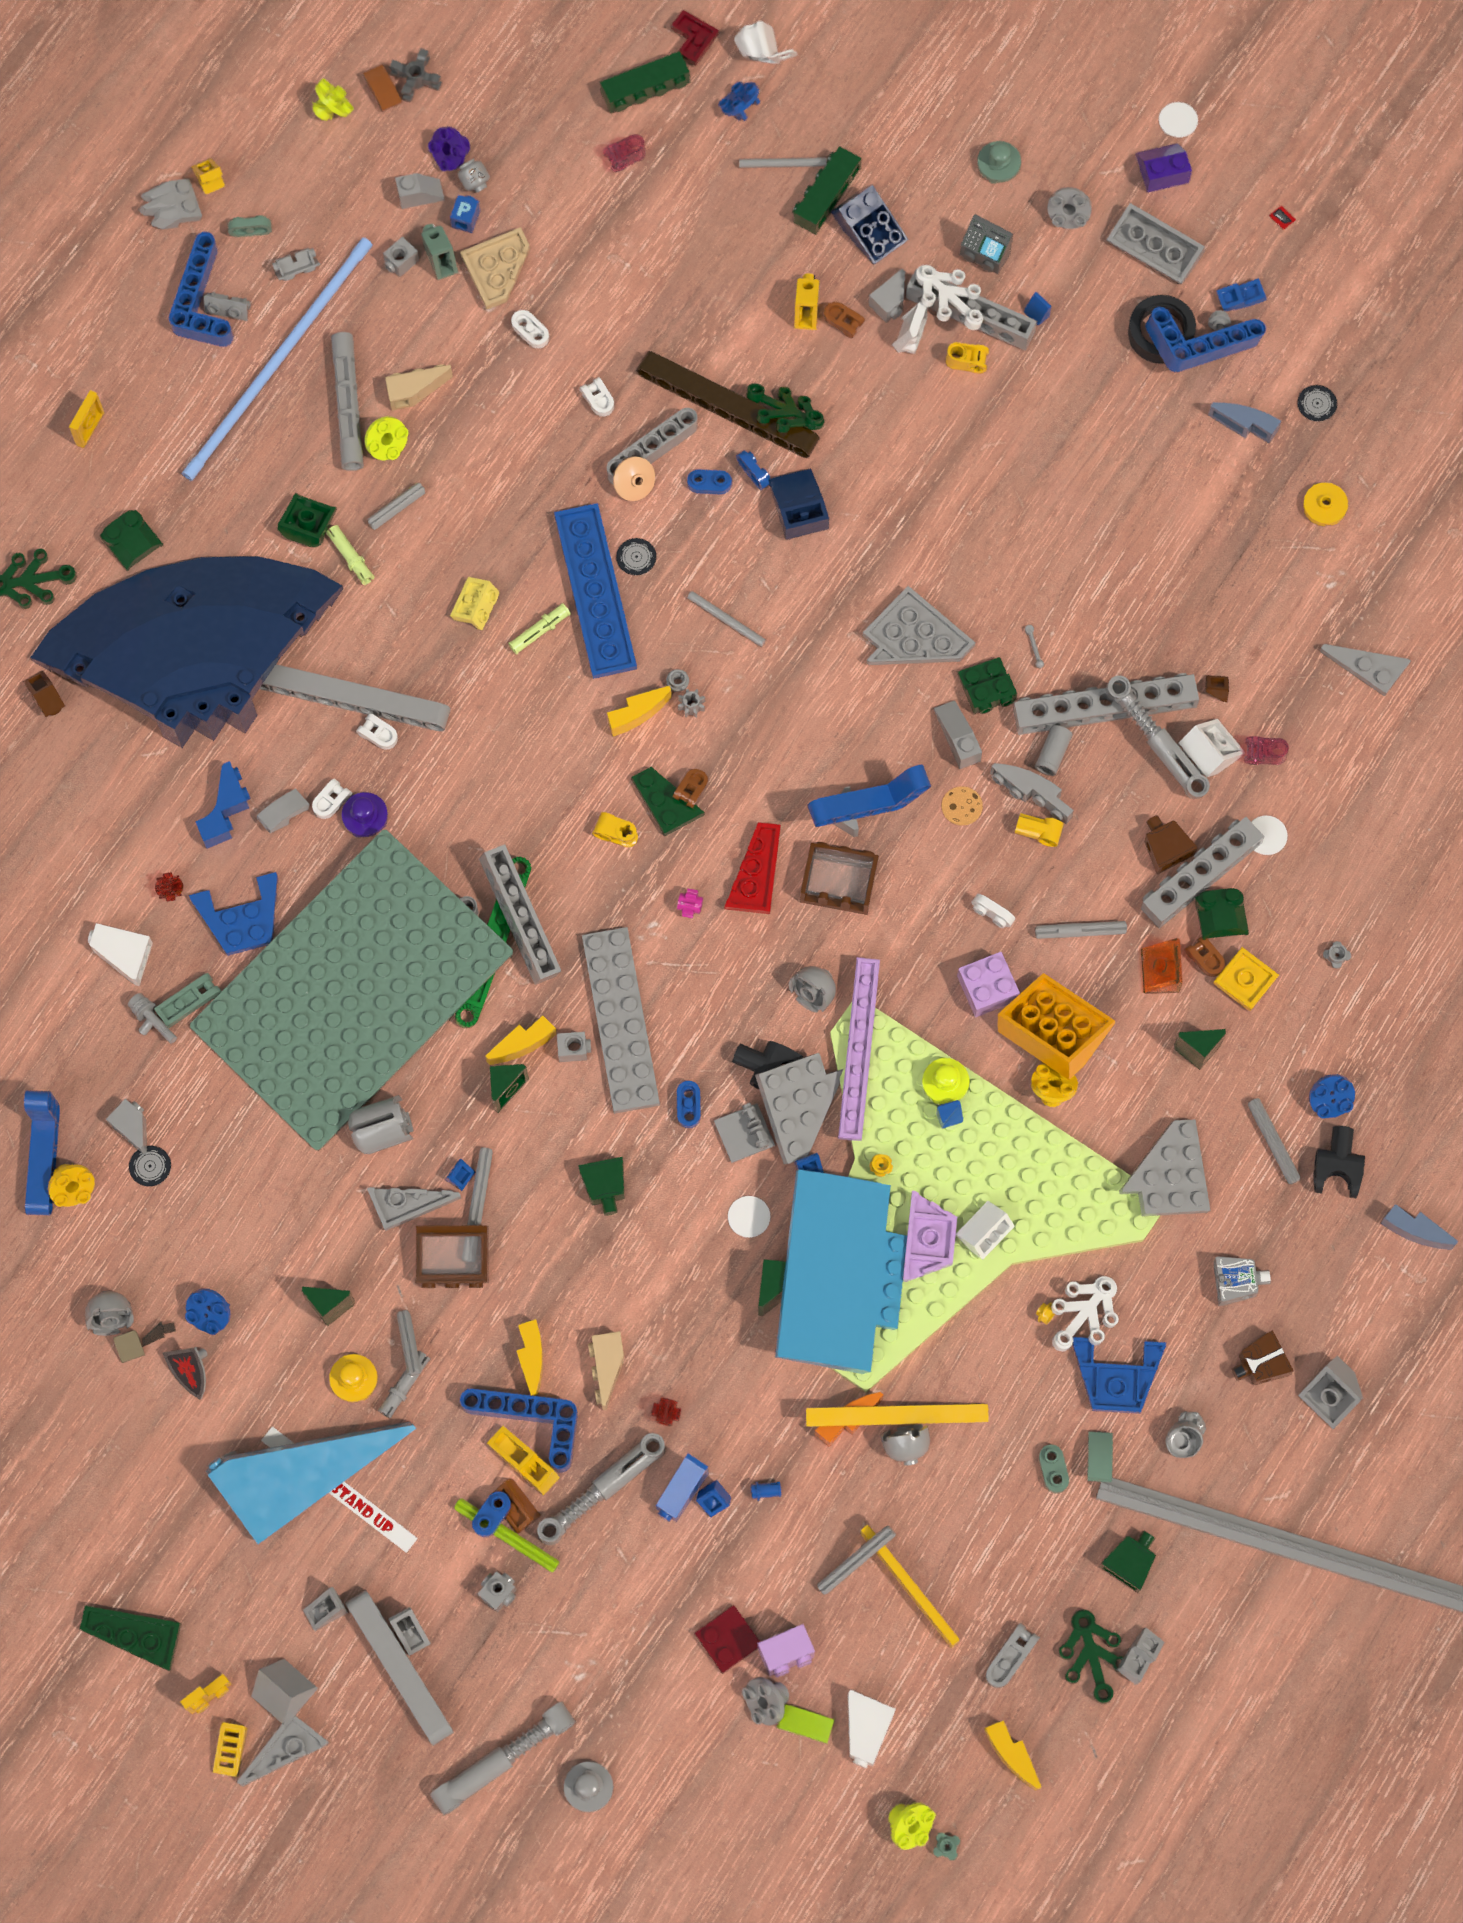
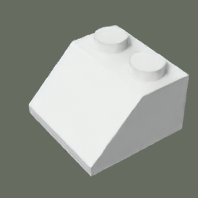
(1211, 747)

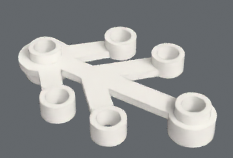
(929, 277)
(1087, 1310)

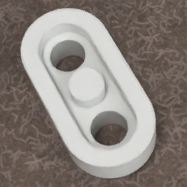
(531, 329)
(985, 906)

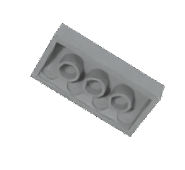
(1156, 244)

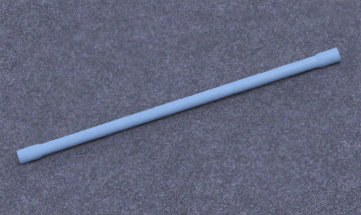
(199, 460)

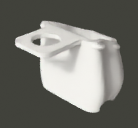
(759, 44)

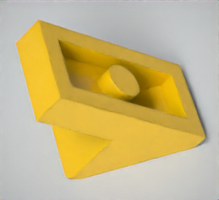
(208, 175)

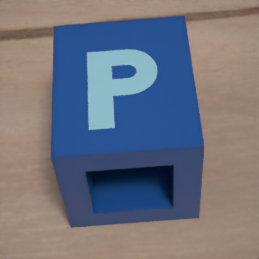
(465, 213)

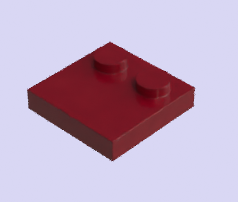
(728, 1639)

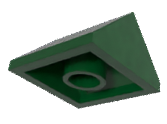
(1199, 1045)
(506, 1082)
(328, 1302)

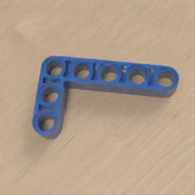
(194, 294)
(1183, 354)
(871, 800)
(45, 1118)
(529, 1414)

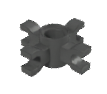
(415, 67)

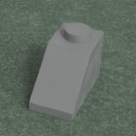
(418, 190)
(889, 297)
(130, 1123)

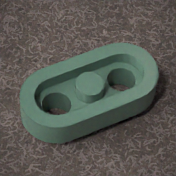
(247, 227)
(1053, 1468)

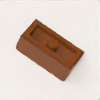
(522, 1510)

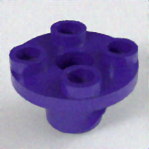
(448, 148)
(364, 814)

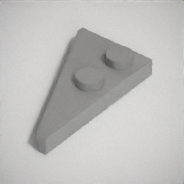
(1372, 668)
(401, 1206)
(284, 1747)

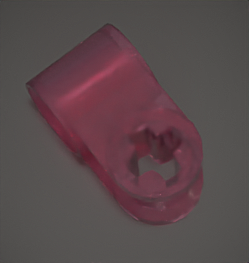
(623, 154)
(1263, 750)

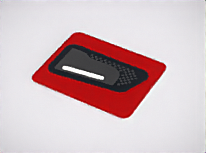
(1282, 217)

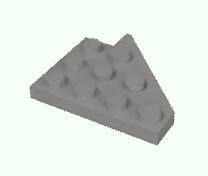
(915, 633)
(797, 1103)
(1171, 1174)

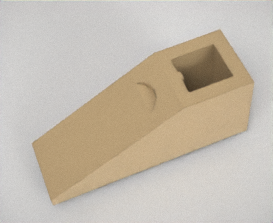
(412, 387)
(609, 1361)

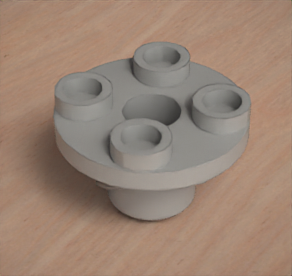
(1069, 208)
(765, 1700)
(588, 1787)

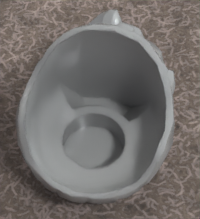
(1186, 1435)

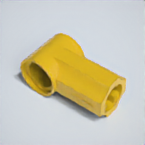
(1045, 830)

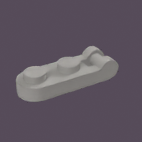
(1010, 1657)

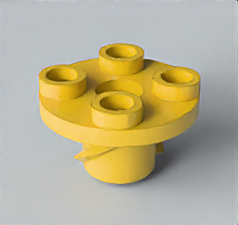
(1052, 1086)
(71, 1185)
(353, 1378)

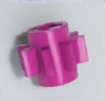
(690, 903)

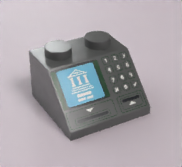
(986, 244)

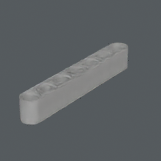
(399, 1667)

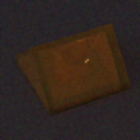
(1162, 967)

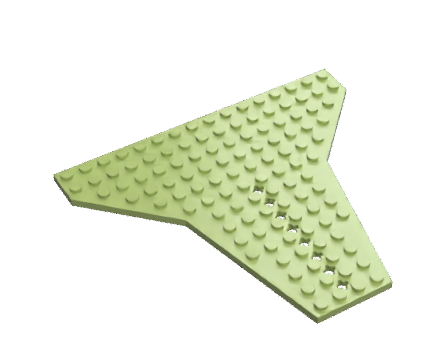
(1001, 1153)

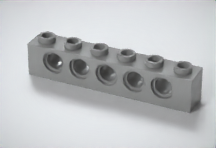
(997, 319)
(1162, 912)
(520, 914)

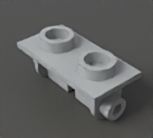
(287, 268)
(222, 306)

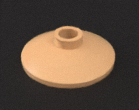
(625, 477)

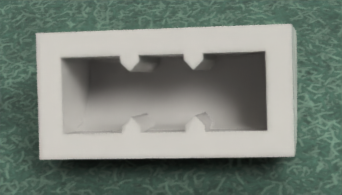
(985, 1229)

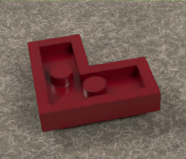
(698, 34)

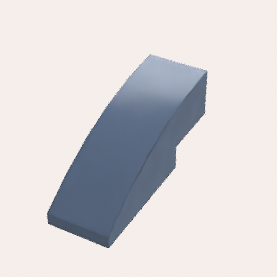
(1245, 420)
(1419, 1230)

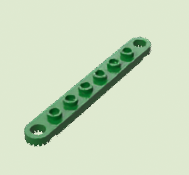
(500, 926)

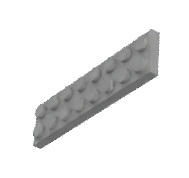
(620, 1020)

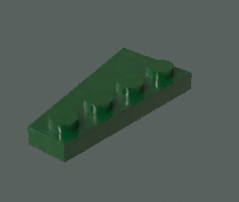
(139, 1635)

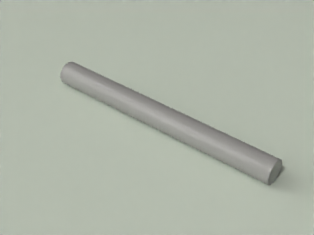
(782, 162)
(727, 619)

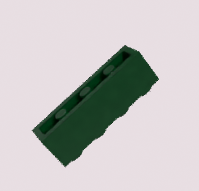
(645, 82)
(827, 190)

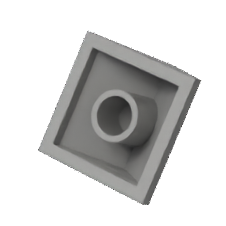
(282, 1690)

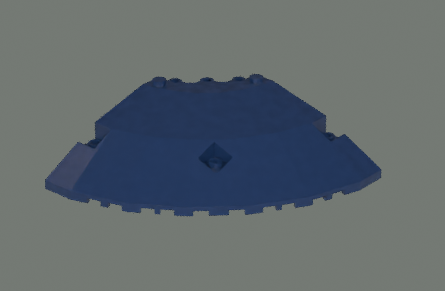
(191, 659)

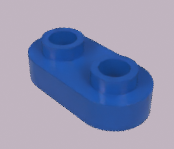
(749, 465)
(709, 482)
(688, 1105)
(492, 1514)

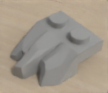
(171, 204)

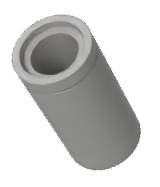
(1053, 750)

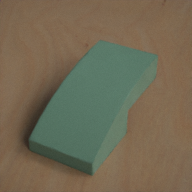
(1100, 1456)

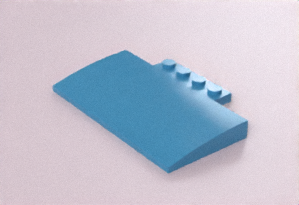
(839, 1272)

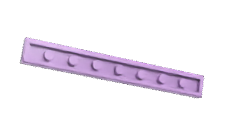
(859, 1049)

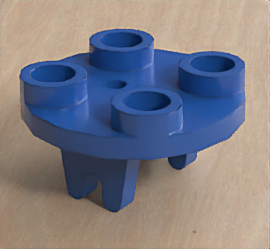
(740, 99)
(1342, 1093)
(198, 1306)

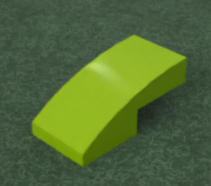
(806, 1724)

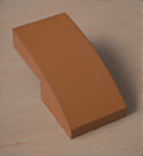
(382, 87)

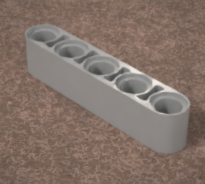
(658, 437)

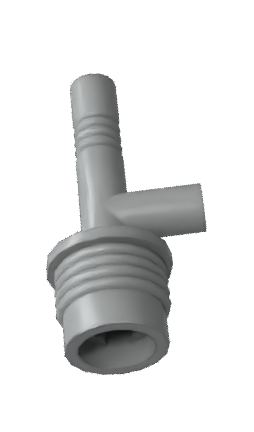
(144, 1009)

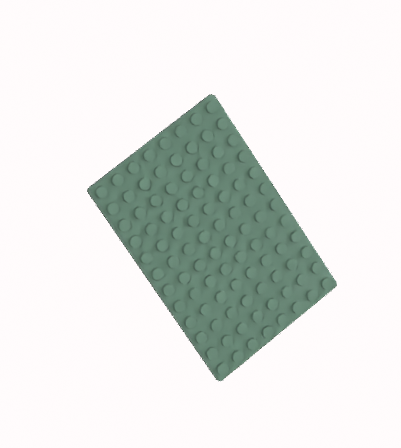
(351, 989)

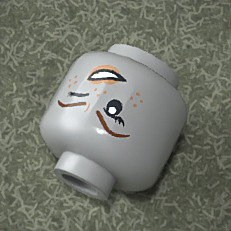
(473, 175)

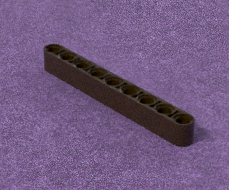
(723, 403)

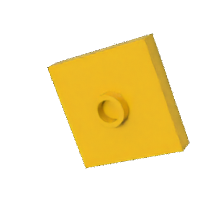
(86, 419)
(1246, 979)

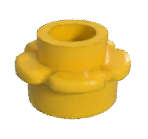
(881, 1171)
(1045, 1313)

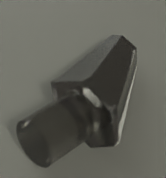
(158, 1332)

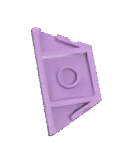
(928, 1238)

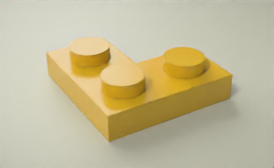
(199, 1698)

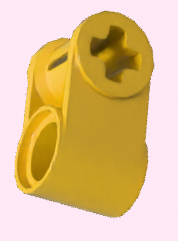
(968, 359)
(612, 829)

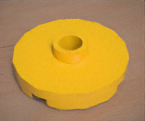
(1325, 514)

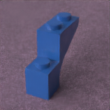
(230, 800)

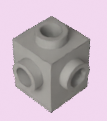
(497, 1600)

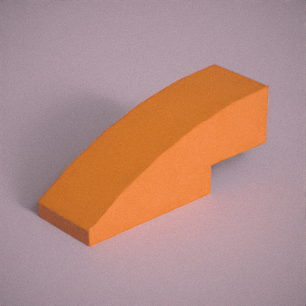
(829, 1434)

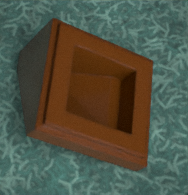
(1218, 687)

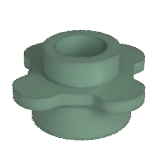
(940, 1850)

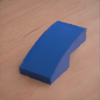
(1242, 296)

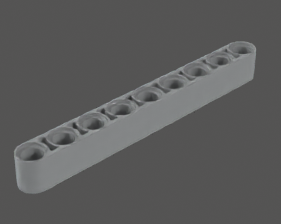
(357, 697)

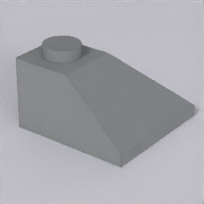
(1333, 1392)

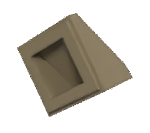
(129, 1346)

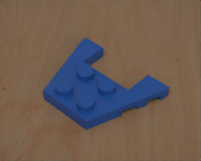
(244, 925)
(1115, 1385)

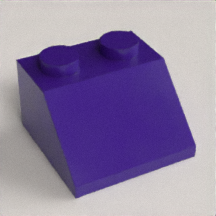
(1164, 167)

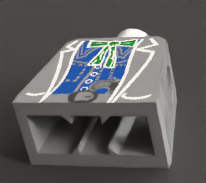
(1237, 1279)

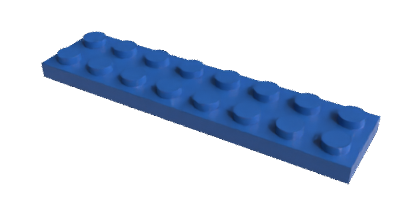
(595, 591)

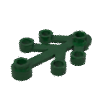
(811, 418)
(28, 579)
(1091, 1652)

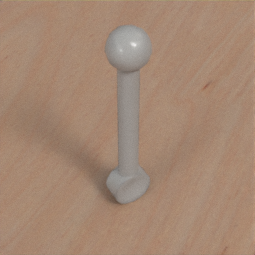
(1029, 630)

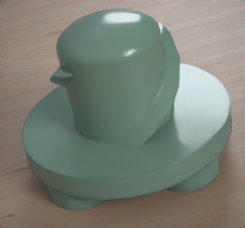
(999, 162)

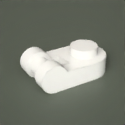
(601, 403)
(384, 737)
(324, 805)

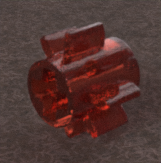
(169, 887)
(666, 1412)

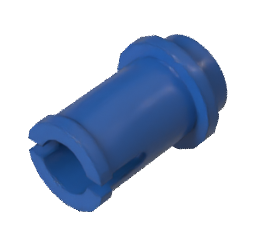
(765, 1490)

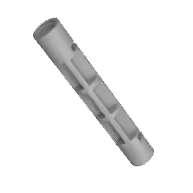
(347, 401)

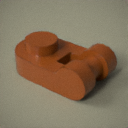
(835, 315)
(695, 781)
(1211, 963)

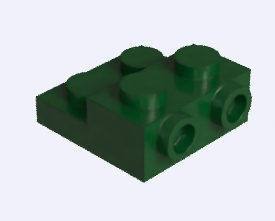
(987, 686)

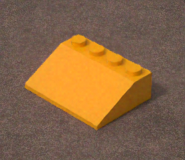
(1054, 1025)

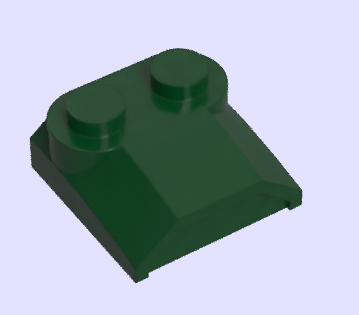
(306, 521)
(130, 538)
(1221, 913)

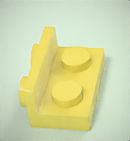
(475, 602)

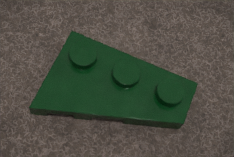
(658, 797)

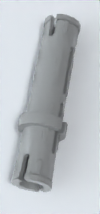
(399, 1392)

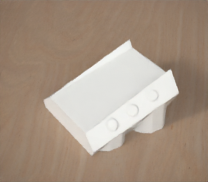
(911, 329)

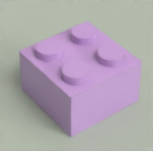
(988, 984)
(786, 1651)

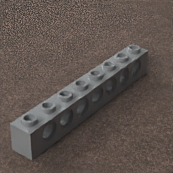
(1029, 723)

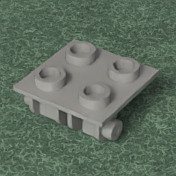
(744, 1132)

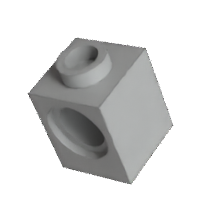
(404, 249)
(566, 1039)

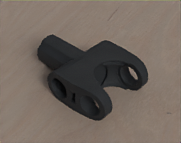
(772, 1057)
(1339, 1162)

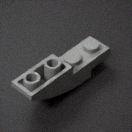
(1024, 784)

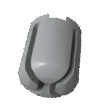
(380, 1125)

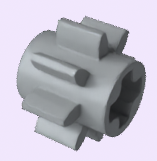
(687, 699)

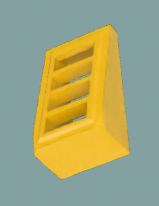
(242, 1730)

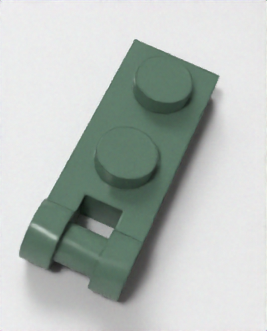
(187, 1000)

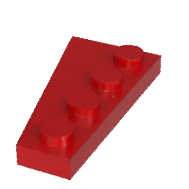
(755, 880)

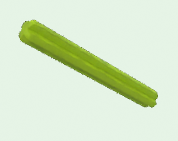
(510, 1538)

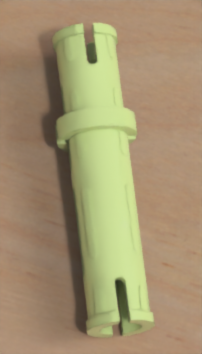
(355, 562)
(538, 629)

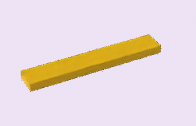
(913, 1590)

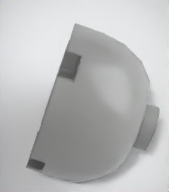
(814, 988)
(108, 1313)
(907, 1443)

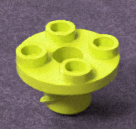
(330, 101)
(386, 438)
(945, 1081)
(911, 1824)

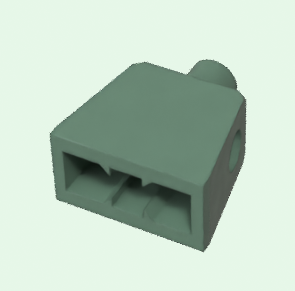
(435, 244)

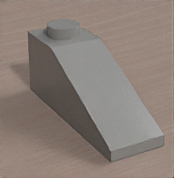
(958, 734)

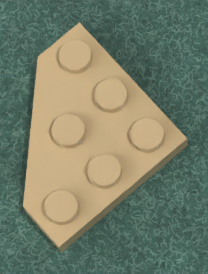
(496, 266)

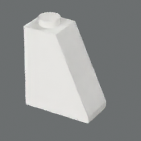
(122, 950)
(867, 1727)

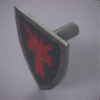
(188, 1369)

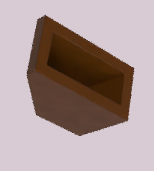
(44, 694)

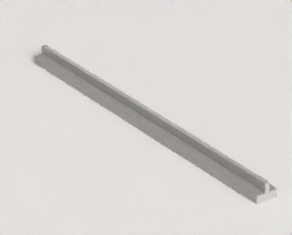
(1282, 1543)

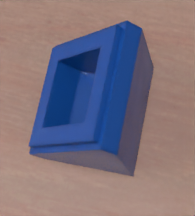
(810, 1163)
(460, 1175)

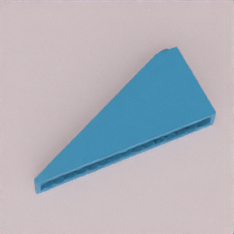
(283, 1481)

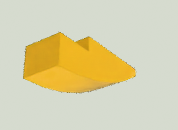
(638, 710)
(522, 1042)
(531, 1356)
(523, 1460)
(1012, 1755)

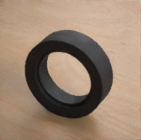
(1143, 309)

